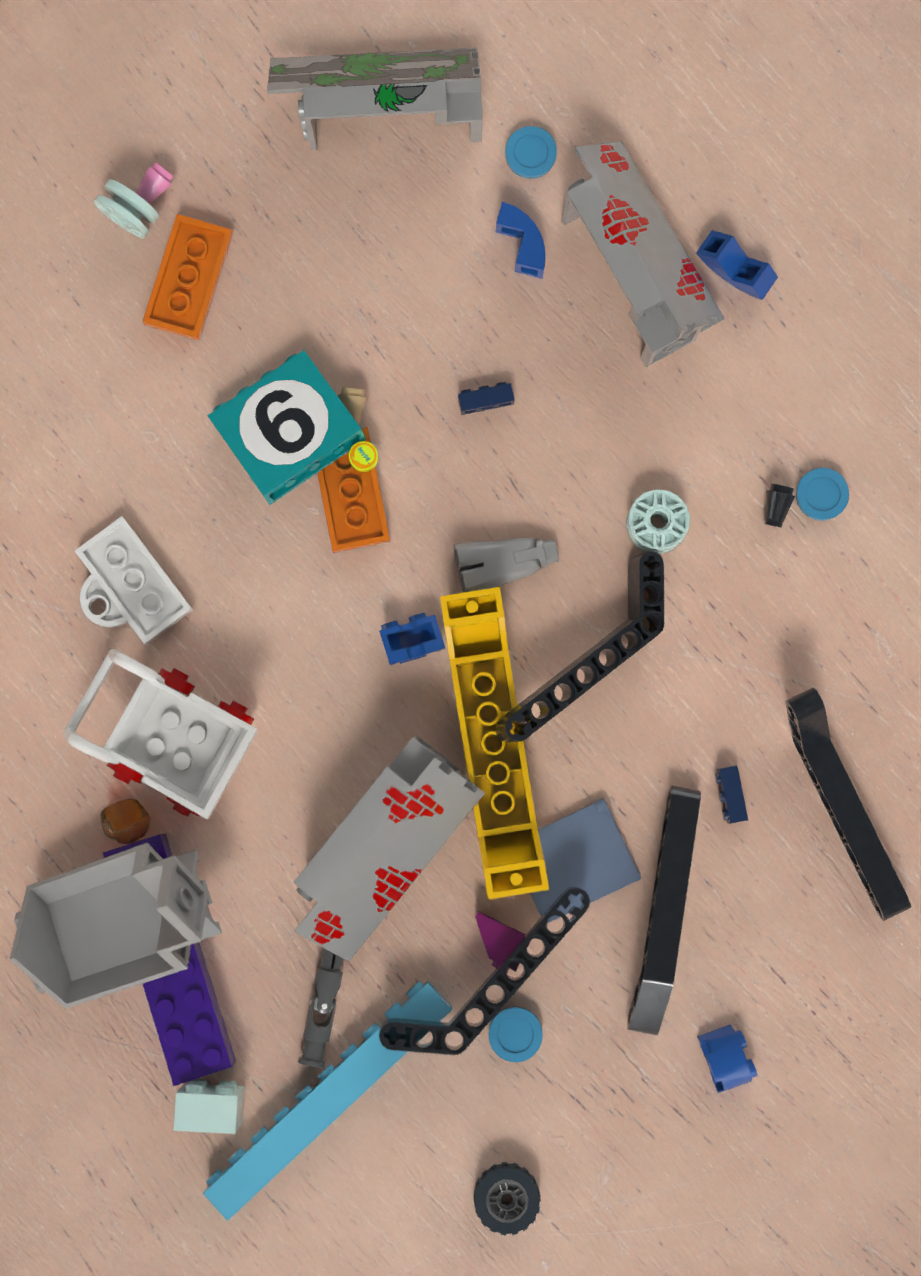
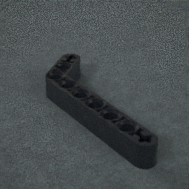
(589, 661)
(813, 743)
(666, 911)
(498, 977)

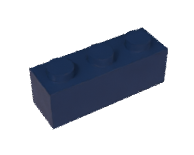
(485, 398)
(731, 794)

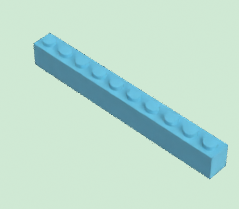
(319, 1105)

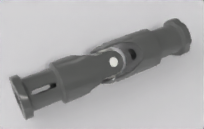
(327, 984)

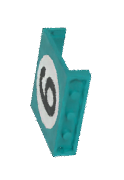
(286, 426)

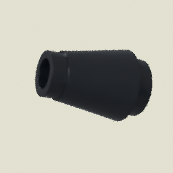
(778, 503)

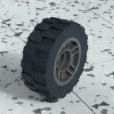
(501, 1215)

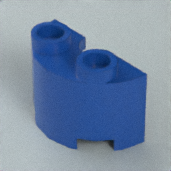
(412, 639)
(726, 1058)

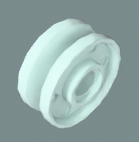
(126, 208)
(662, 504)

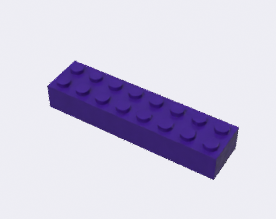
(186, 1008)

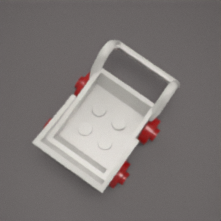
(169, 738)

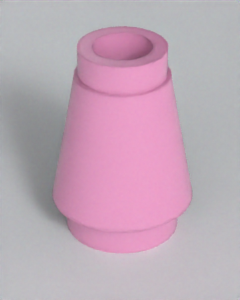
(154, 183)

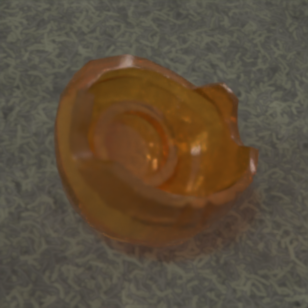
(125, 821)

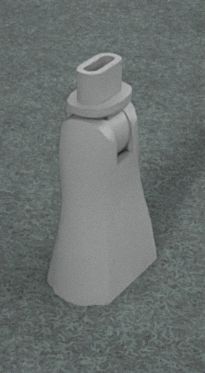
(501, 561)

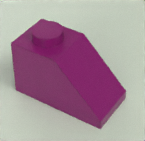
(498, 939)

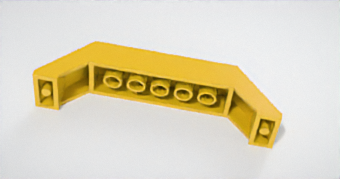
(483, 695)

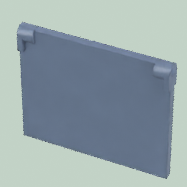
(586, 854)

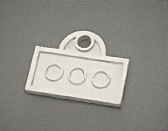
(129, 583)

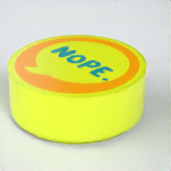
(363, 456)

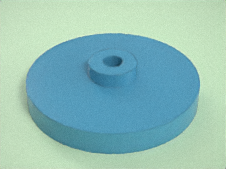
(530, 152)
(822, 494)
(515, 1034)

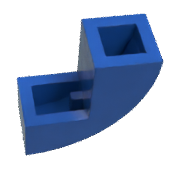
(517, 224)
(730, 263)

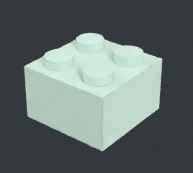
(209, 1107)

